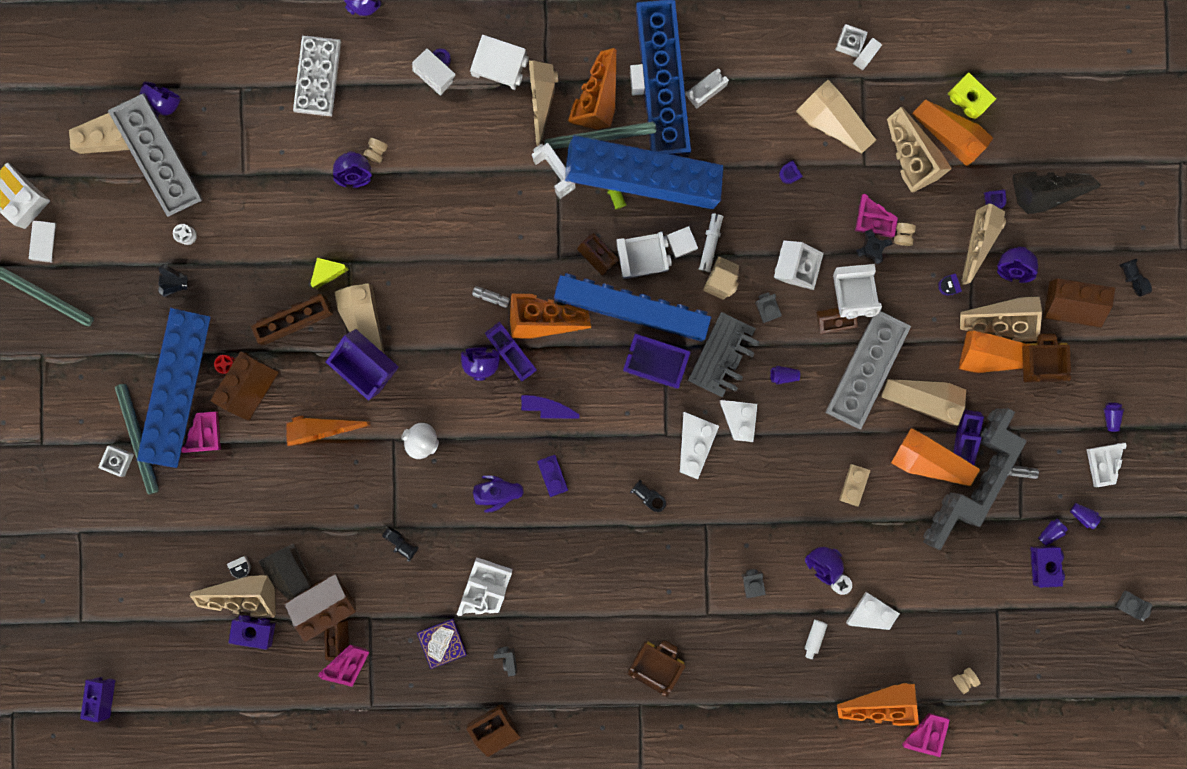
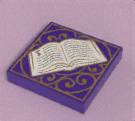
(442, 643)

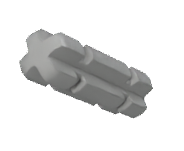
(490, 296)
(1024, 472)

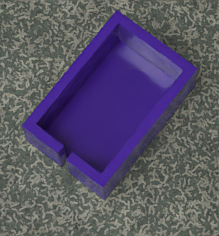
(656, 361)
(361, 364)

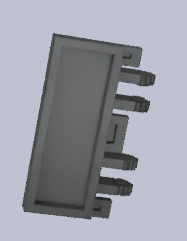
(720, 354)

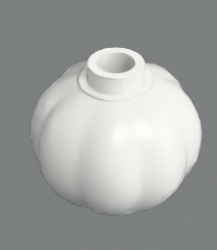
(420, 440)

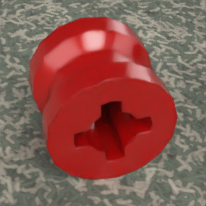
(221, 363)

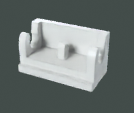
(433, 71)
(707, 88)
(42, 241)

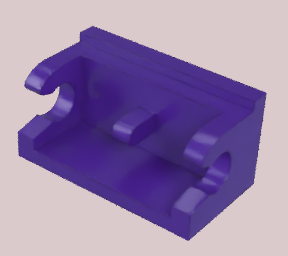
(97, 699)

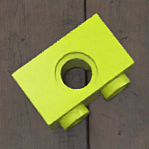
(971, 86)

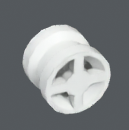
(180, 232)
(844, 590)

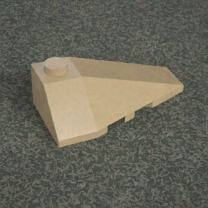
(543, 87)
(834, 116)
(919, 157)
(986, 228)
(359, 312)
(1012, 318)
(934, 399)
(245, 594)

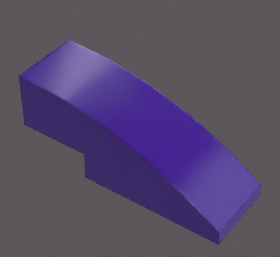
(510, 351)
(548, 407)
(968, 435)

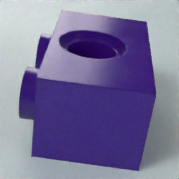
(1040, 557)
(240, 632)

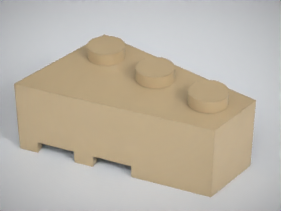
(97, 136)
(722, 279)

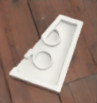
(696, 443)

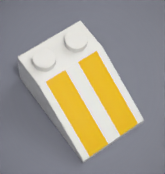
(19, 198)

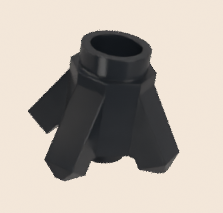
(873, 247)
(171, 281)

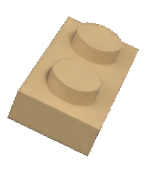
(854, 485)

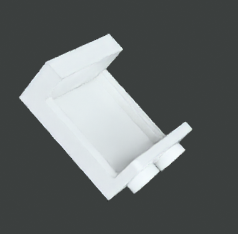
(499, 61)
(546, 152)
(643, 255)
(856, 291)

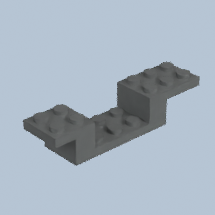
(974, 511)

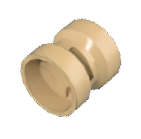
(375, 150)
(904, 234)
(966, 680)

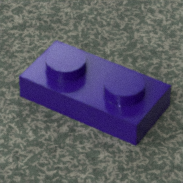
(552, 475)

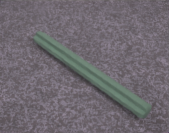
(605, 135)
(45, 297)
(135, 436)

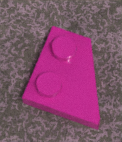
(875, 217)
(204, 433)
(345, 666)
(928, 735)

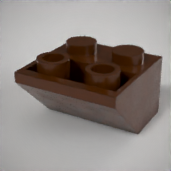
(493, 730)

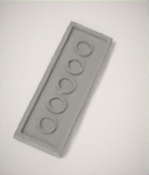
(155, 154)
(868, 369)

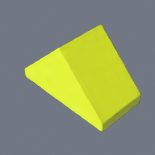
(326, 271)

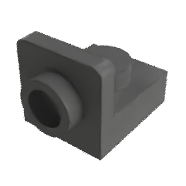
(767, 307)
(753, 583)
(1134, 606)
(509, 662)

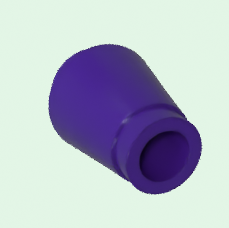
(784, 375)
(1113, 416)
(1086, 516)
(1052, 532)

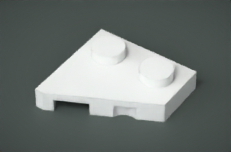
(740, 418)
(1105, 463)
(872, 614)

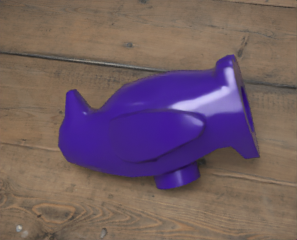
(496, 492)

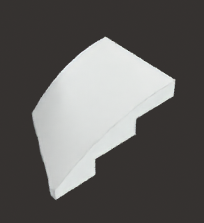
(485, 588)

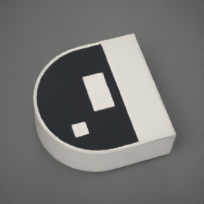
(240, 568)

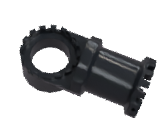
(1139, 282)
(647, 496)
(402, 546)

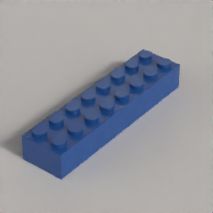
(663, 77)
(643, 172)
(632, 308)
(173, 388)

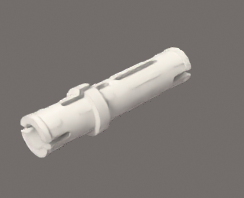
(711, 242)

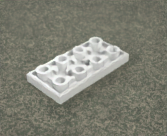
(317, 75)

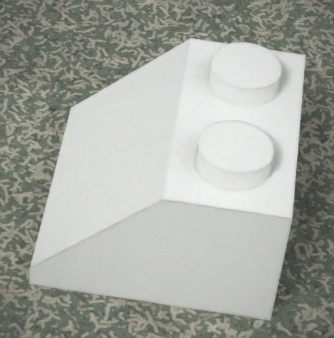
(798, 264)

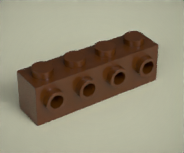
(292, 320)

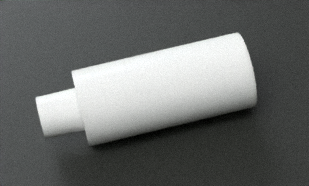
(815, 638)

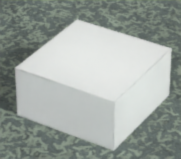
(851, 40)
(867, 54)
(637, 79)
(682, 242)
(116, 461)

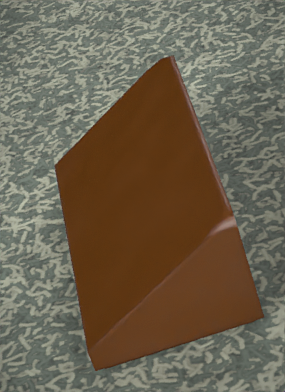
(597, 254)
(830, 321)
(336, 640)

